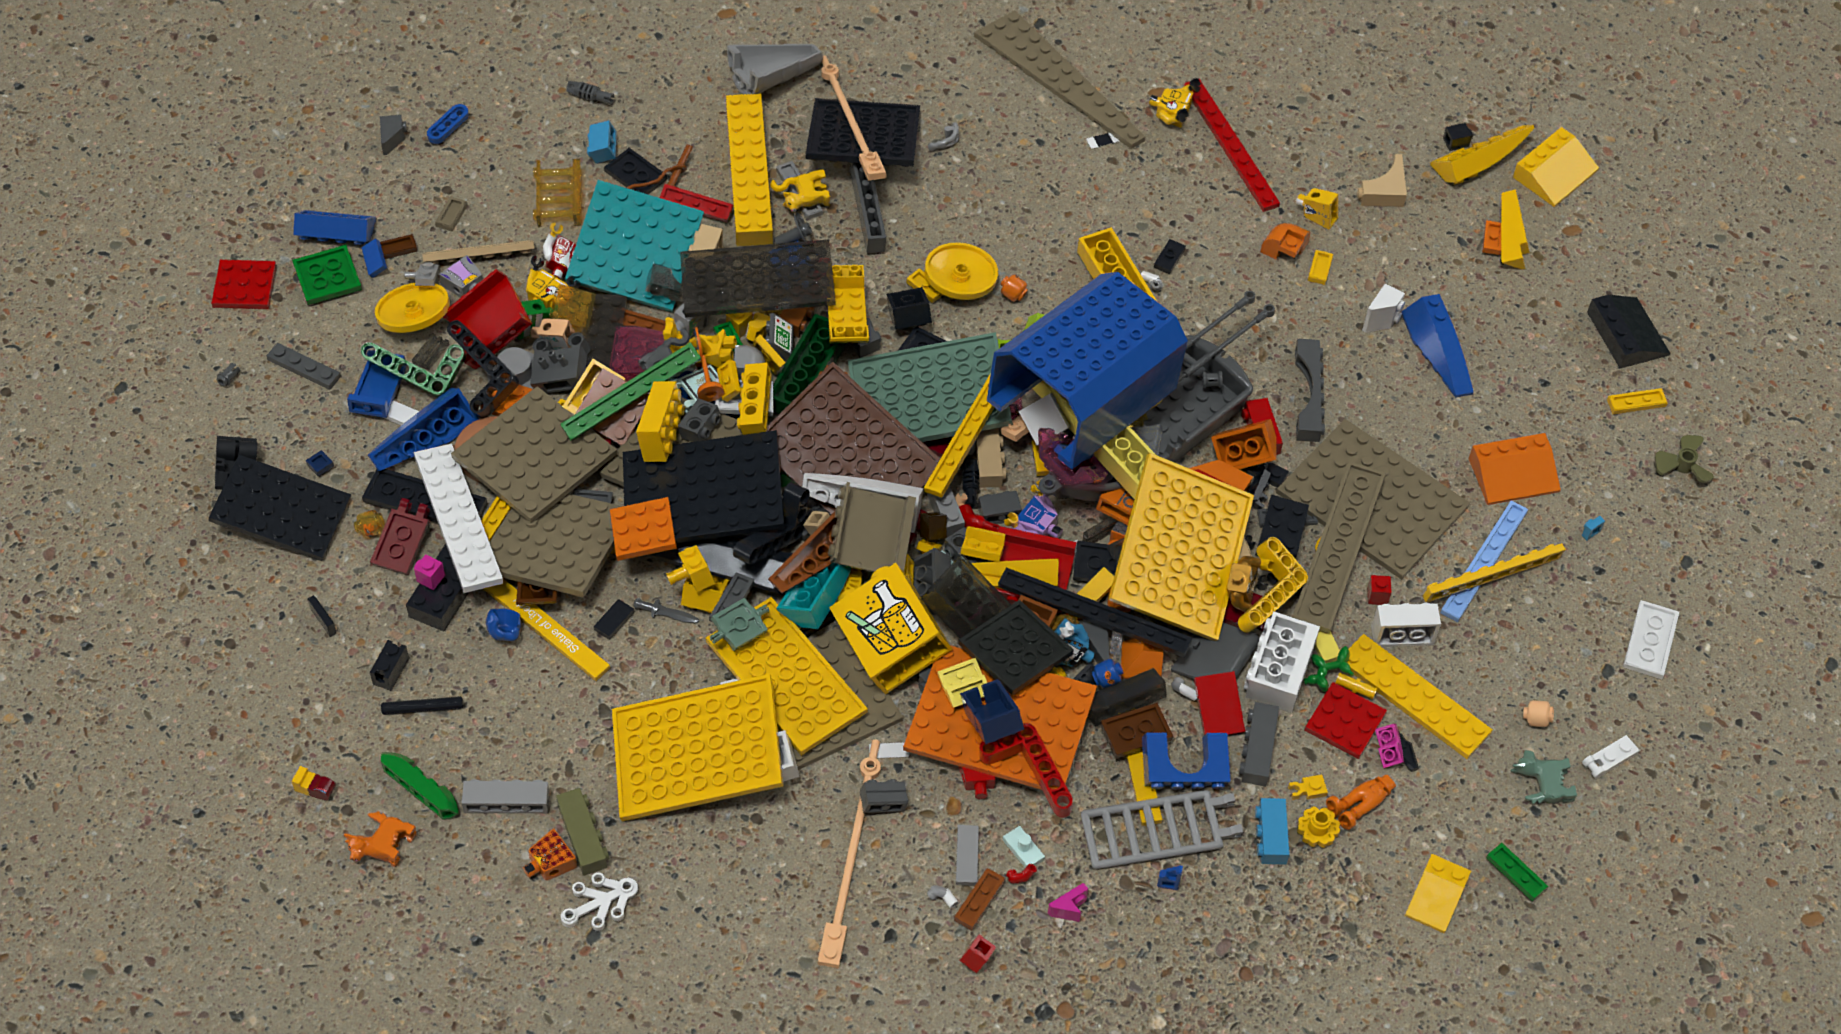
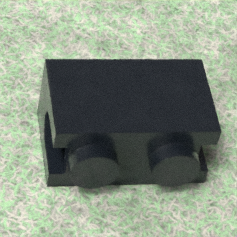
(390, 664)

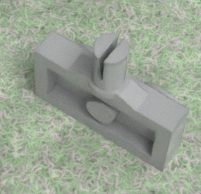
(425, 275)

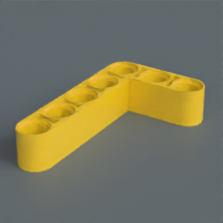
(1290, 577)

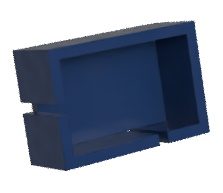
(995, 718)

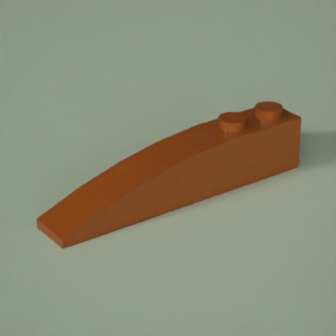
(807, 559)

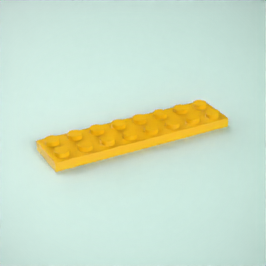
(1417, 697)

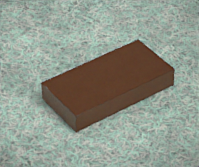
(398, 246)

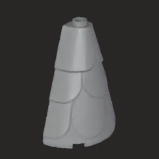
(767, 65)

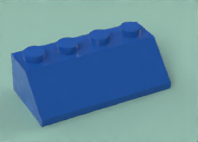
(333, 226)

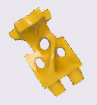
(715, 348)

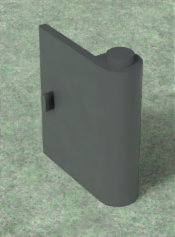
(1219, 656)

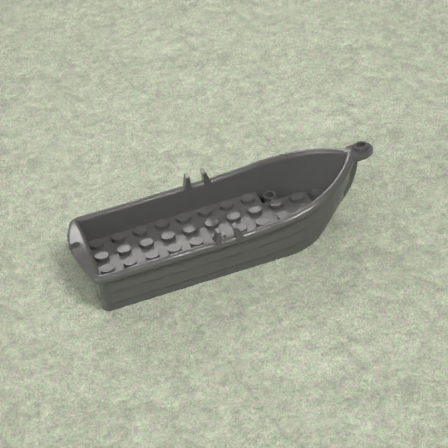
(1185, 415)

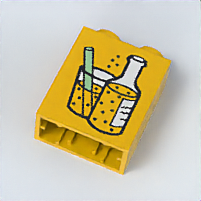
(890, 627)

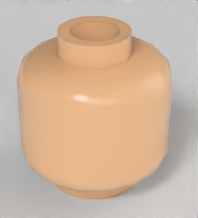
(1539, 713)

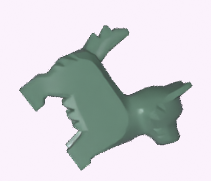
(1549, 777)

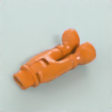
(1369, 792)

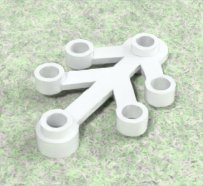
(601, 900)

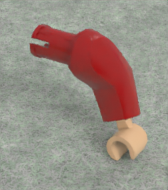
(972, 519)

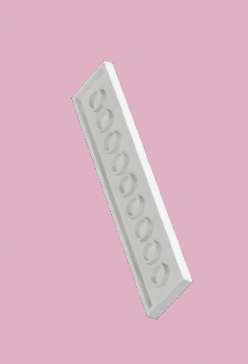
(458, 519)

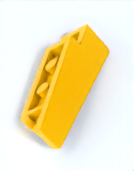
(1513, 233)
(1041, 569)

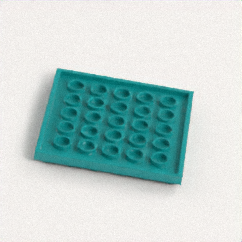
(625, 237)

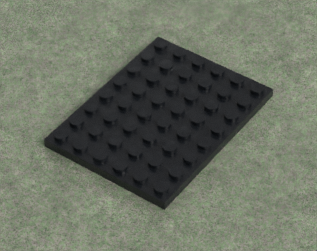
(713, 485)

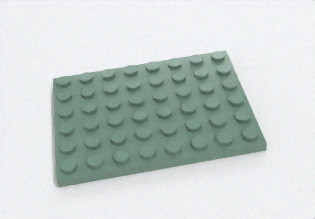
(931, 384)

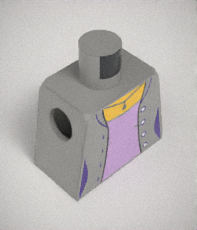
(461, 276)

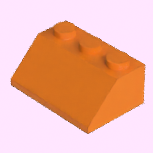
(1246, 444)

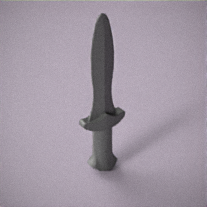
(658, 609)

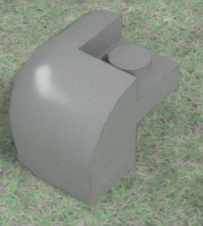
(746, 355)

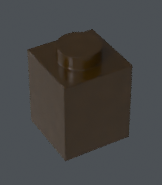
(933, 526)

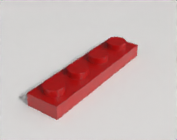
(712, 207)

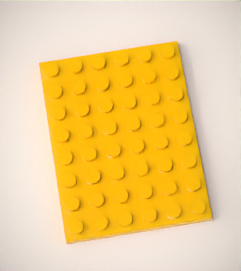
(1181, 547)
(696, 747)

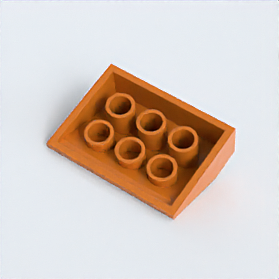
(1515, 468)

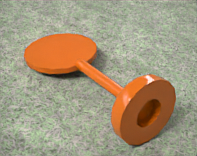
(710, 390)

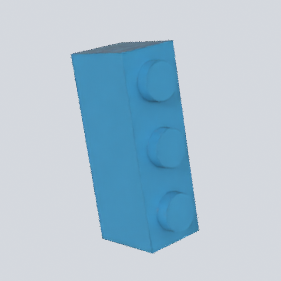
(1272, 831)

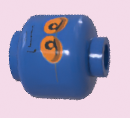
(1107, 673)

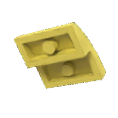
(960, 679)

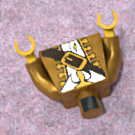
(1243, 580)

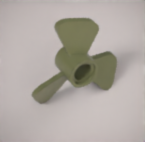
(1685, 460)

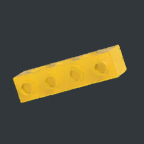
(755, 398)

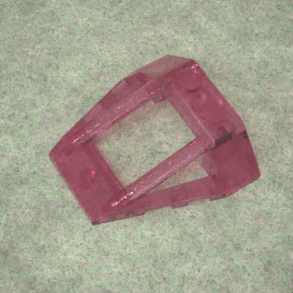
(1085, 475)

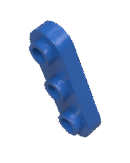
(439, 131)

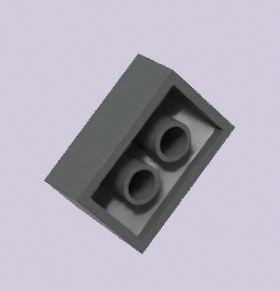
(928, 569)

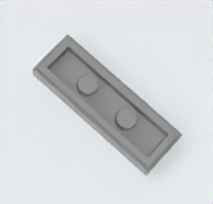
(967, 855)

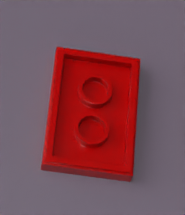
(1219, 703)

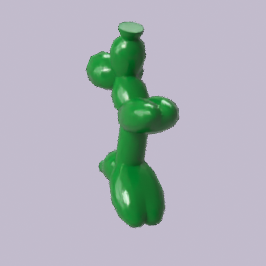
(1323, 668)

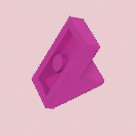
(1066, 905)

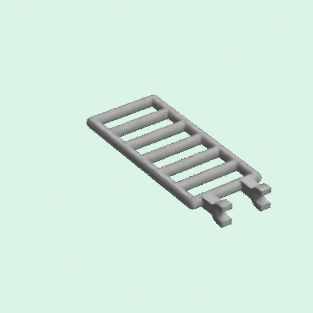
(1126, 808)

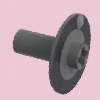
(802, 230)

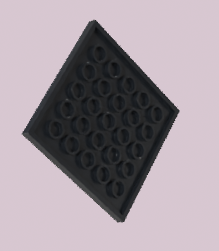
(885, 127)

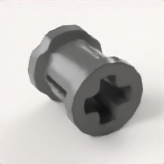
(1212, 379)

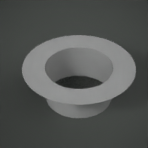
(519, 362)

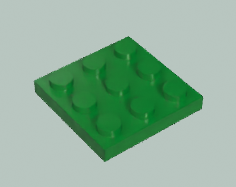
(327, 274)

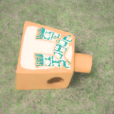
(555, 331)

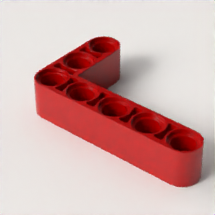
(1036, 762)

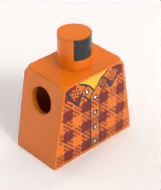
(550, 857)

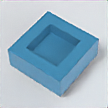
(1592, 527)

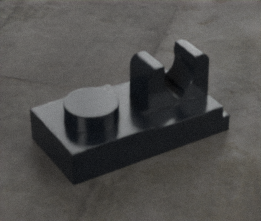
(1277, 476)
(1258, 485)

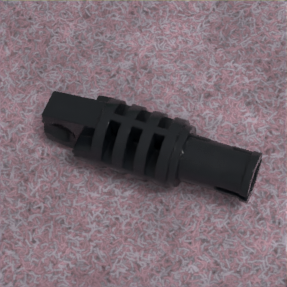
(970, 481)

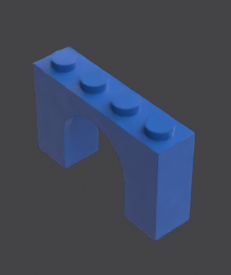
(1160, 771)

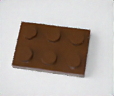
(1127, 729)

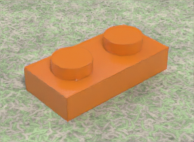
(1492, 238)

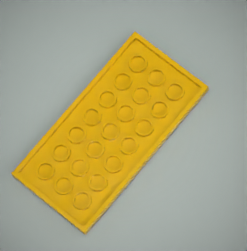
(807, 691)

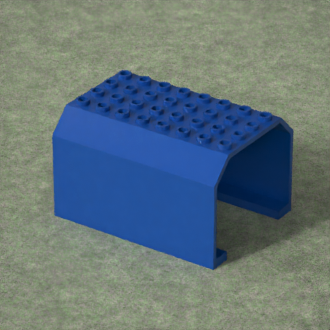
(1102, 351)

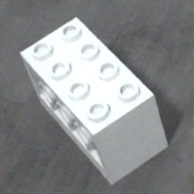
(1281, 661)

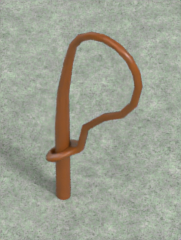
(675, 170)

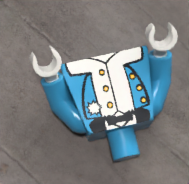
(1078, 639)

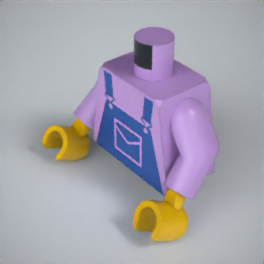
(1037, 516)

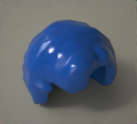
(503, 624)

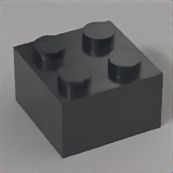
(909, 308)

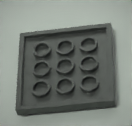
(1016, 647)

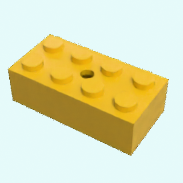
(660, 421)

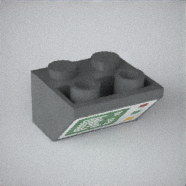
(780, 336)

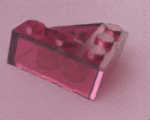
(630, 346)

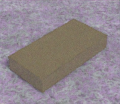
(451, 213)

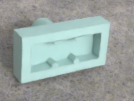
(1023, 847)

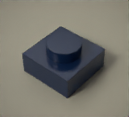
(319, 463)

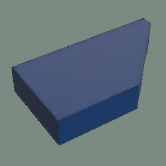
(1170, 878)

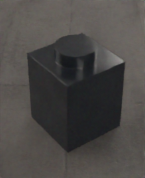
(1457, 136)

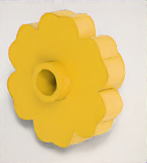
(1318, 827)

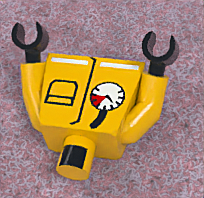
(1175, 103)
(543, 284)

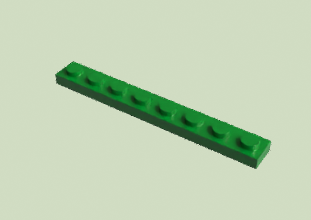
(629, 392)

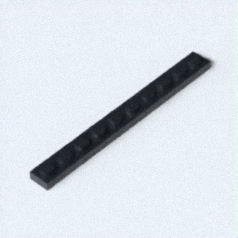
(1095, 612)

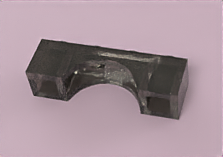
(663, 283)

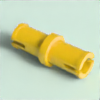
(1356, 685)

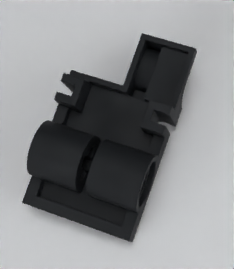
(227, 453)

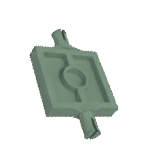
(739, 624)

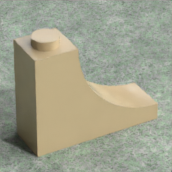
(1387, 189)

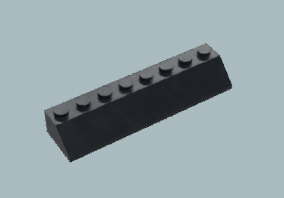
(721, 563)

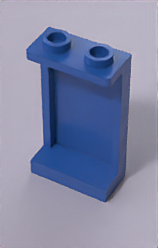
(375, 389)

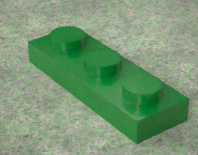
(1517, 872)

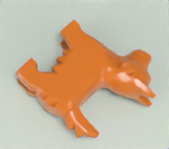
(383, 842)

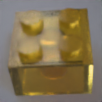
(574, 306)

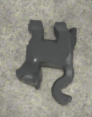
(664, 351)

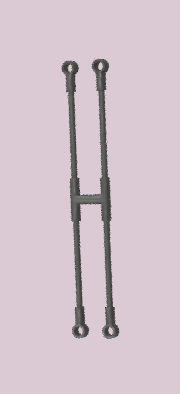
(1249, 298)

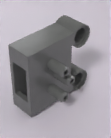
(559, 368)

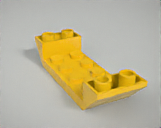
(848, 316)

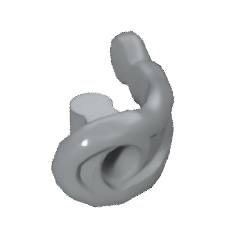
(951, 135)

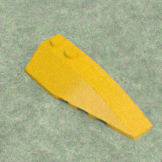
(1468, 162)

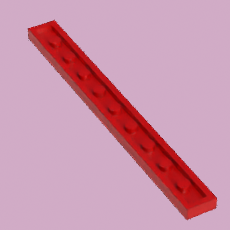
(1234, 149)

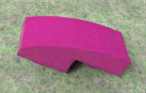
(1390, 745)

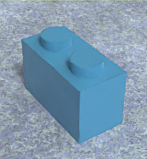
(602, 142)

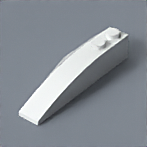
(826, 489)

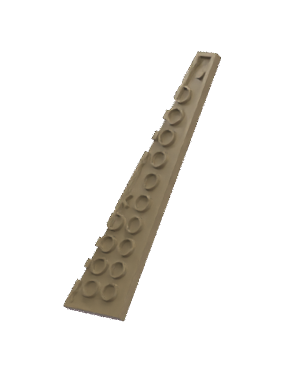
(1030, 51)

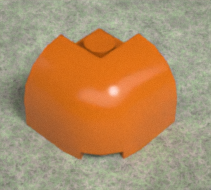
(1286, 239)

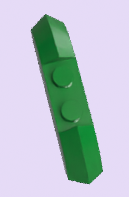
(426, 790)

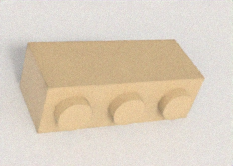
(990, 458)

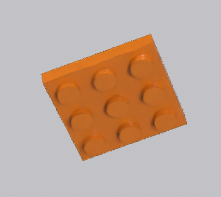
(643, 528)

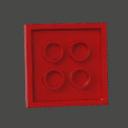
(244, 284)
(1345, 720)

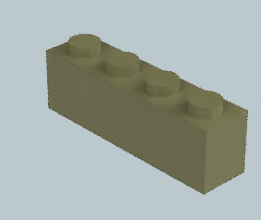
(581, 831)

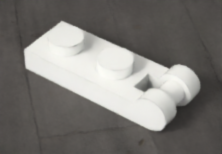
(1611, 756)

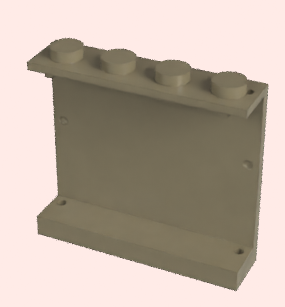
(871, 529)

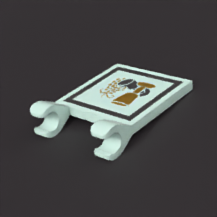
(692, 382)

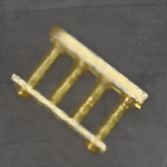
(574, 199)

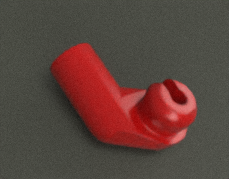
(1024, 876)

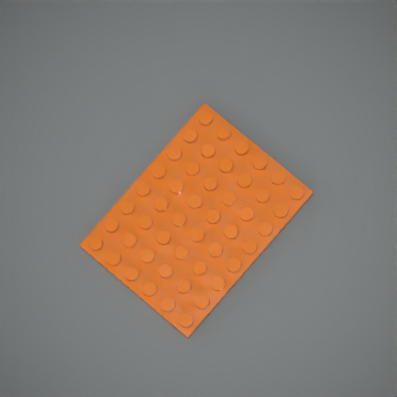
(1050, 703)

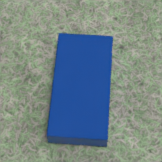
(374, 258)

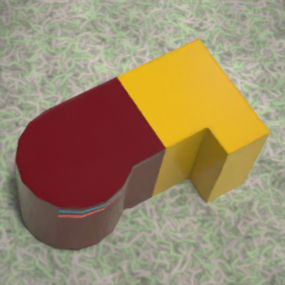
(312, 784)

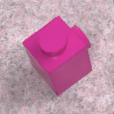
(429, 572)

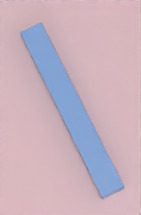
(1486, 556)

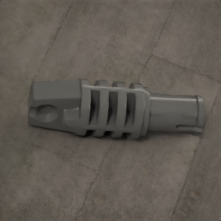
(589, 92)

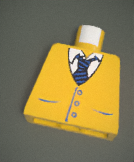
(1320, 207)

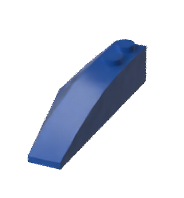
(1436, 337)
(427, 429)

